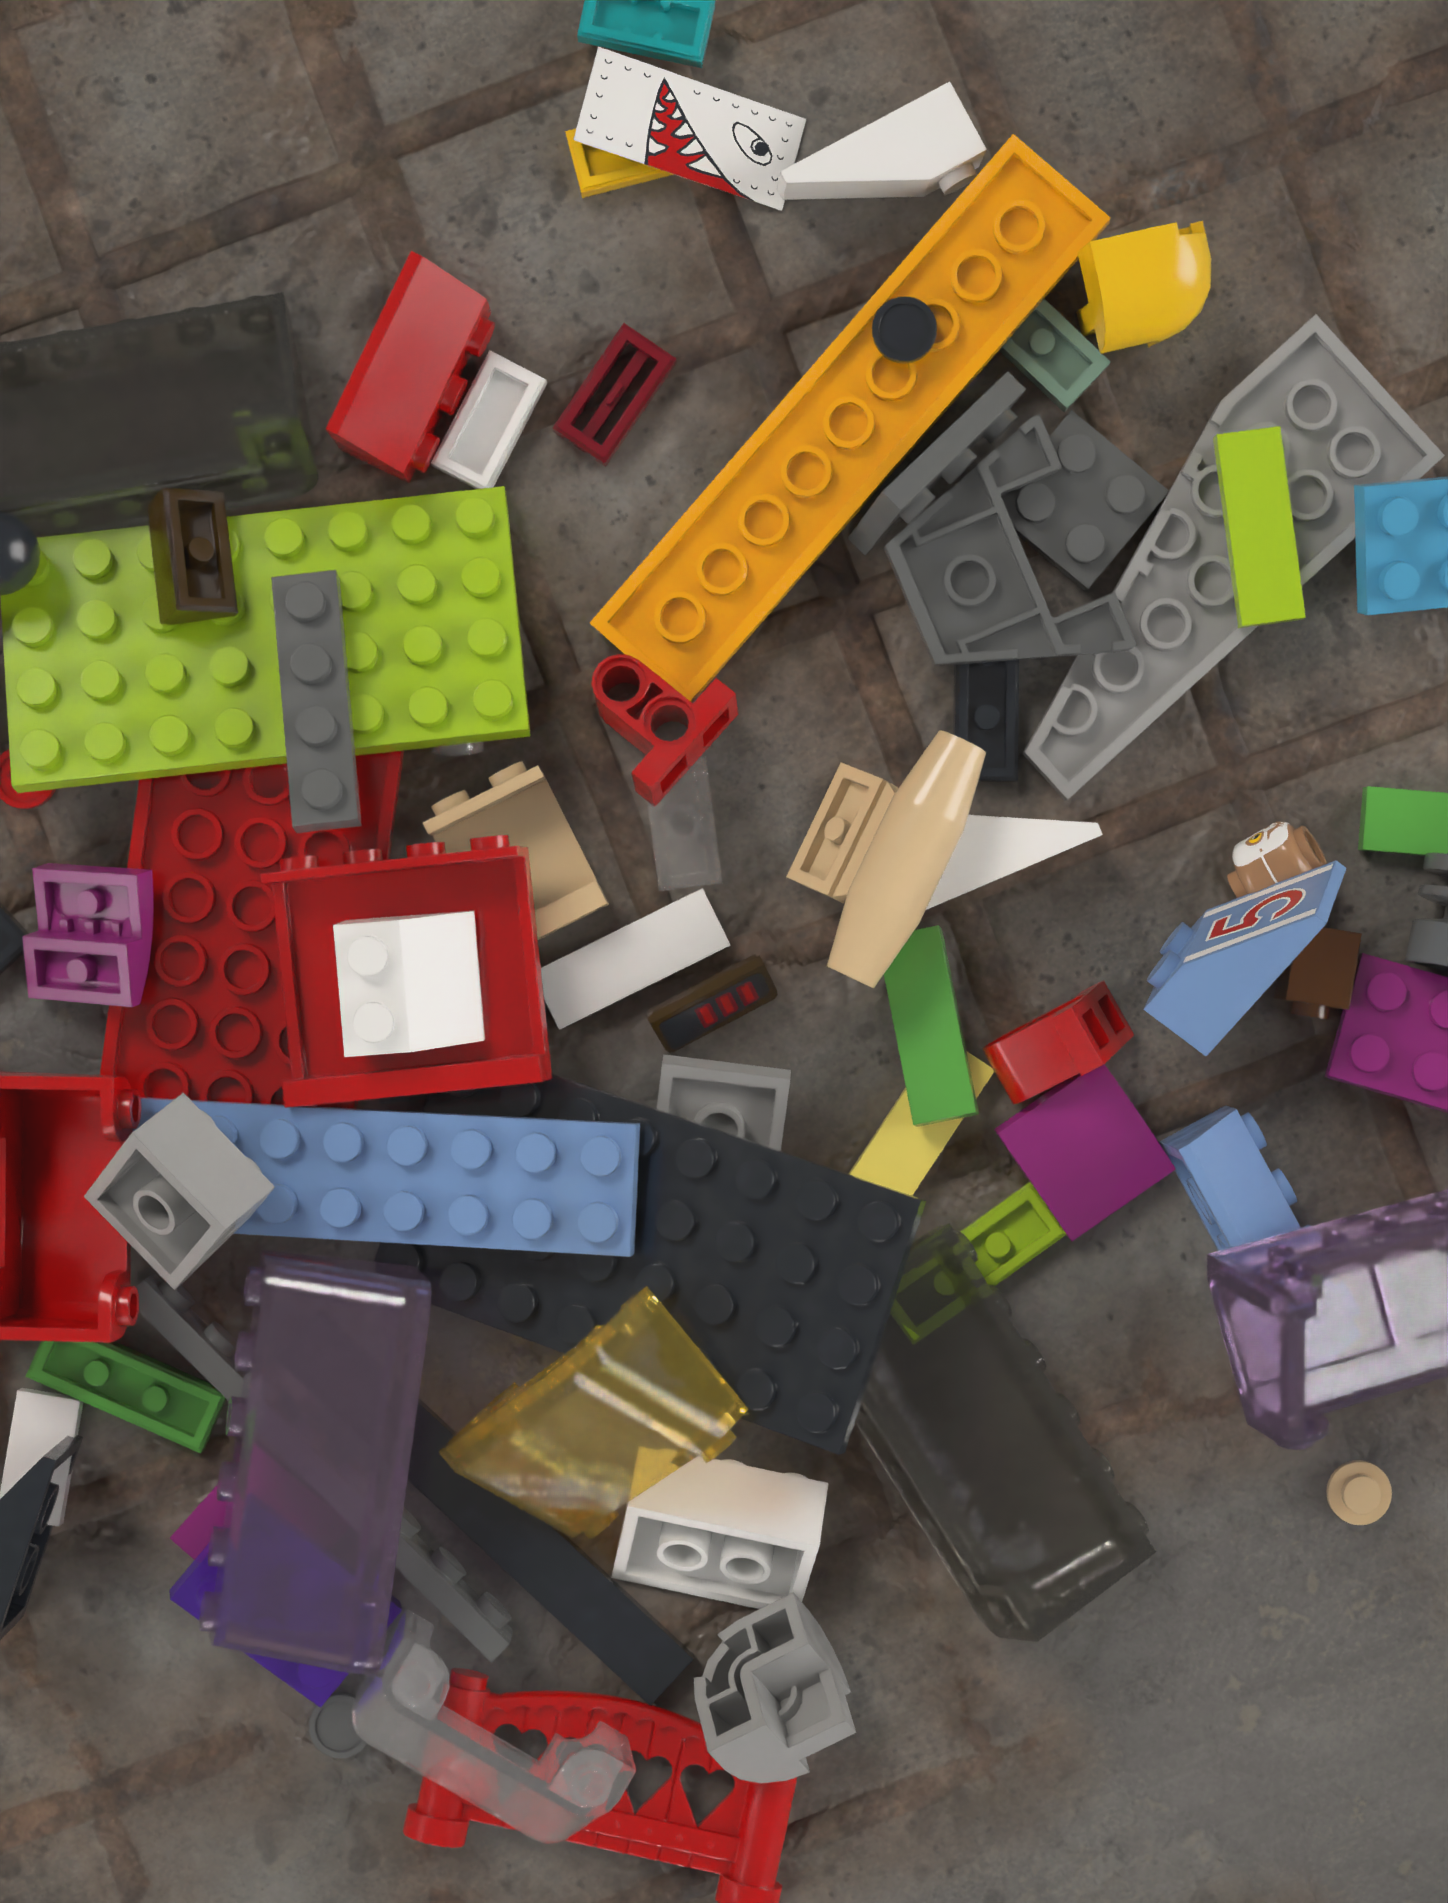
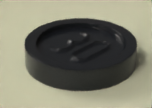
(904, 330)

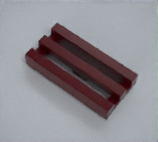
(585, 439)

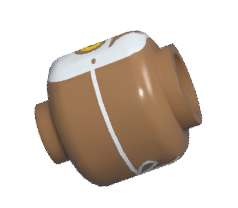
(1272, 857)

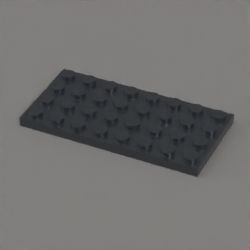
(750, 1249)

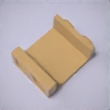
(529, 813)

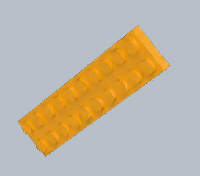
(849, 423)

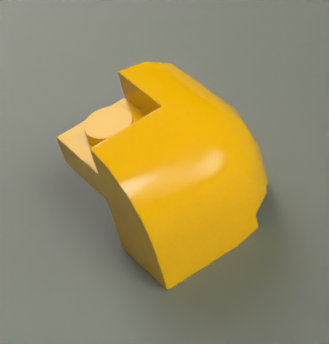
(1144, 285)

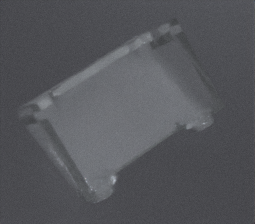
(544, 1799)

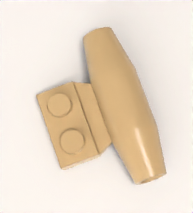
(887, 850)

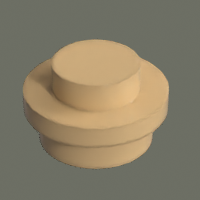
(1359, 1492)

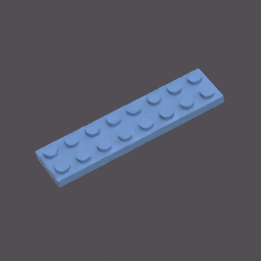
(436, 1176)

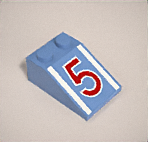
(1236, 953)

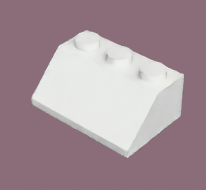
(724, 1533)

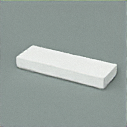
(632, 958)

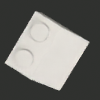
(408, 983)

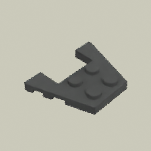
(973, 580)

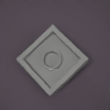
(727, 1096)

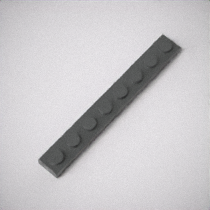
(432, 1572)

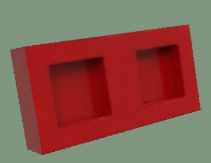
(649, 709)
(1059, 1044)

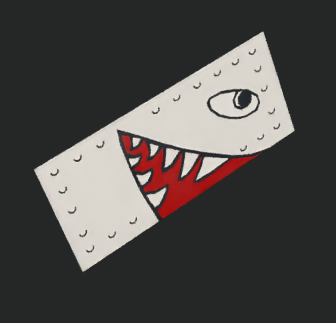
(688, 128)

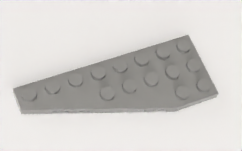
(1178, 584)

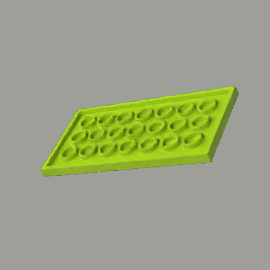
(122, 698)

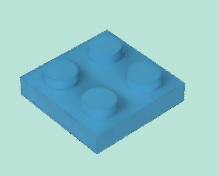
(1401, 545)

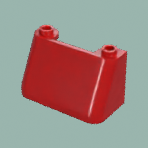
(59, 1257)

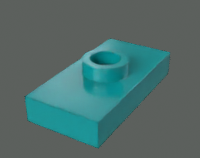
(650, 28)

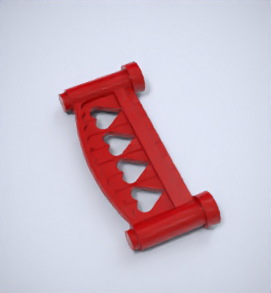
(736, 1839)

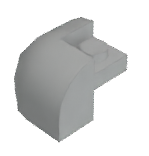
(772, 1694)

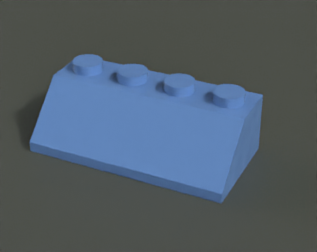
(1230, 1180)

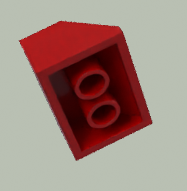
(411, 370)

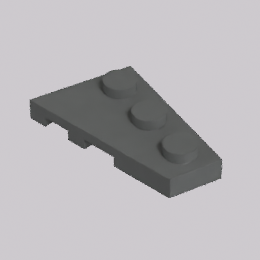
(942, 459)

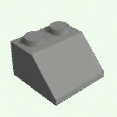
(178, 1190)

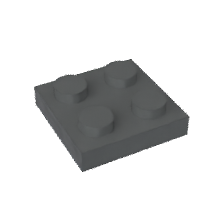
(1086, 508)

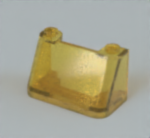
(600, 1422)

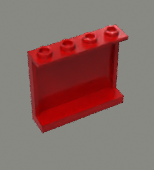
(487, 880)

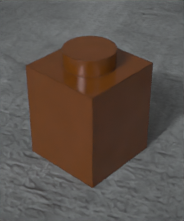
(1321, 974)

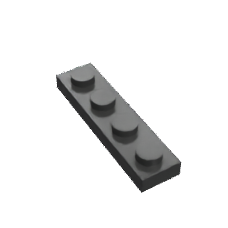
(316, 701)

